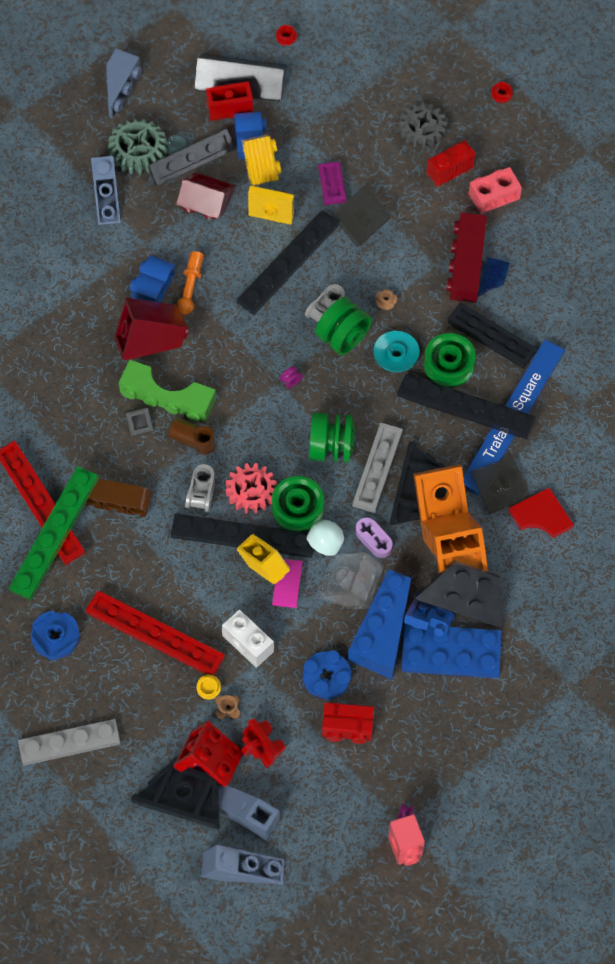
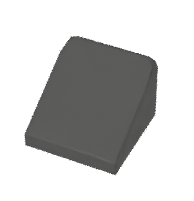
(139, 421)

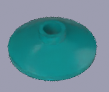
(399, 343)

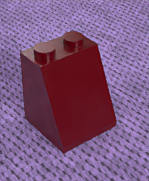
(149, 328)

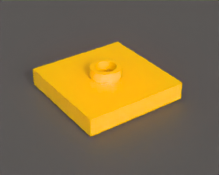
(271, 205)

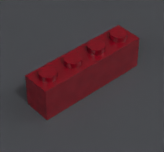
(468, 257)

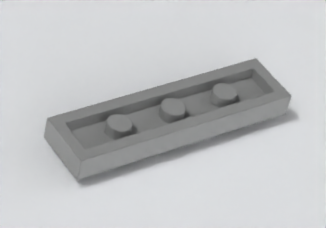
(377, 467)
(69, 742)

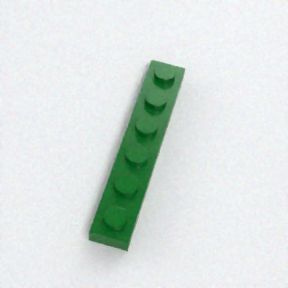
(54, 533)

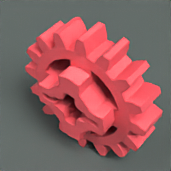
(253, 497)

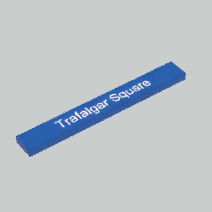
(522, 400)

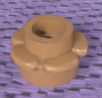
(385, 304)

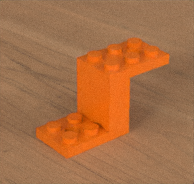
(446, 522)

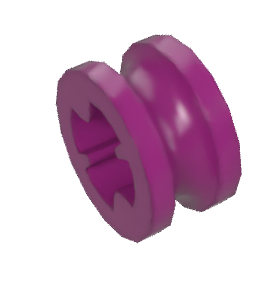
(291, 377)
(405, 811)

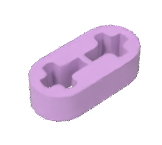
(370, 541)

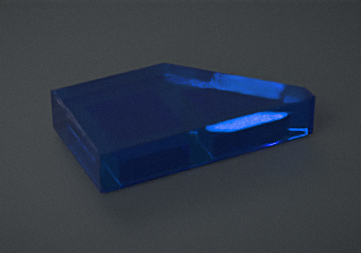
(493, 275)

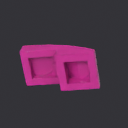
(287, 589)

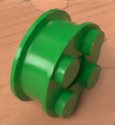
(449, 373)
(302, 490)

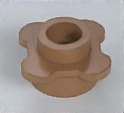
(227, 700)

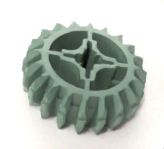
(135, 139)

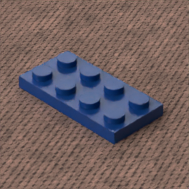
(455, 653)

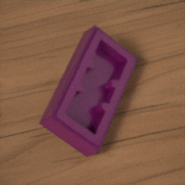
(332, 183)

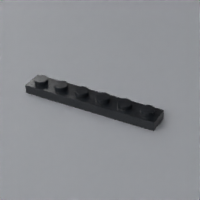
(287, 262)
(466, 406)
(235, 533)

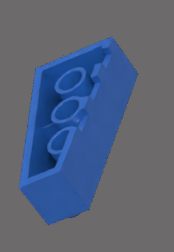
(380, 632)

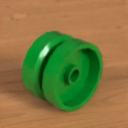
(343, 326)

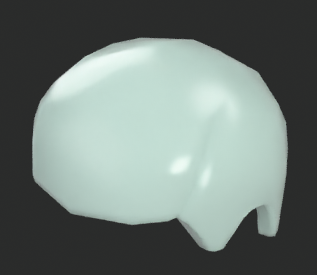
(325, 537)

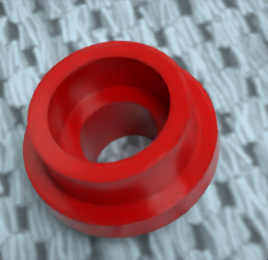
(286, 30)
(501, 87)

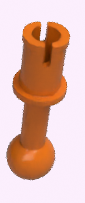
(192, 272)

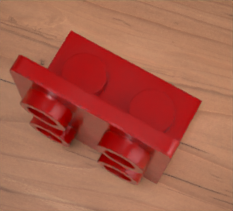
(211, 751)

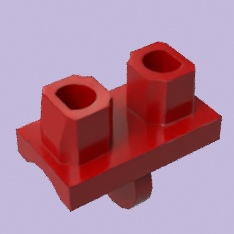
(259, 744)

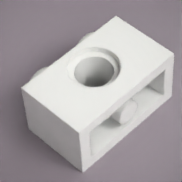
(247, 638)

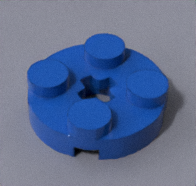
(55, 648)
(332, 663)

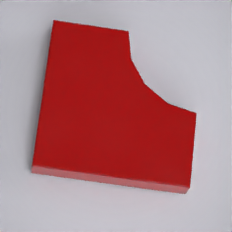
(542, 512)

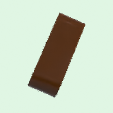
(120, 497)

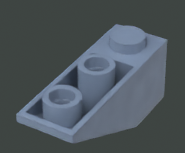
(121, 72)
(105, 190)
(248, 811)
(241, 866)

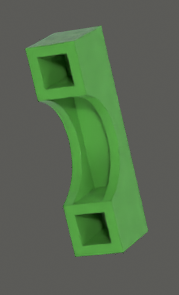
(192, 401)

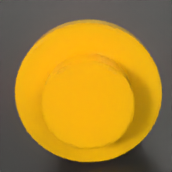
(208, 687)

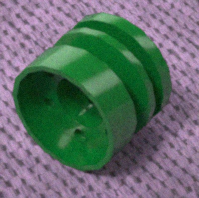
(331, 437)

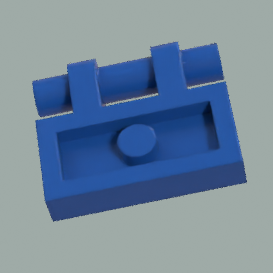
(423, 615)

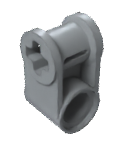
(323, 302)
(201, 492)

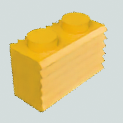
(260, 159)
(263, 559)

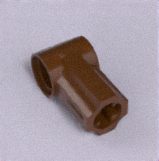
(192, 435)

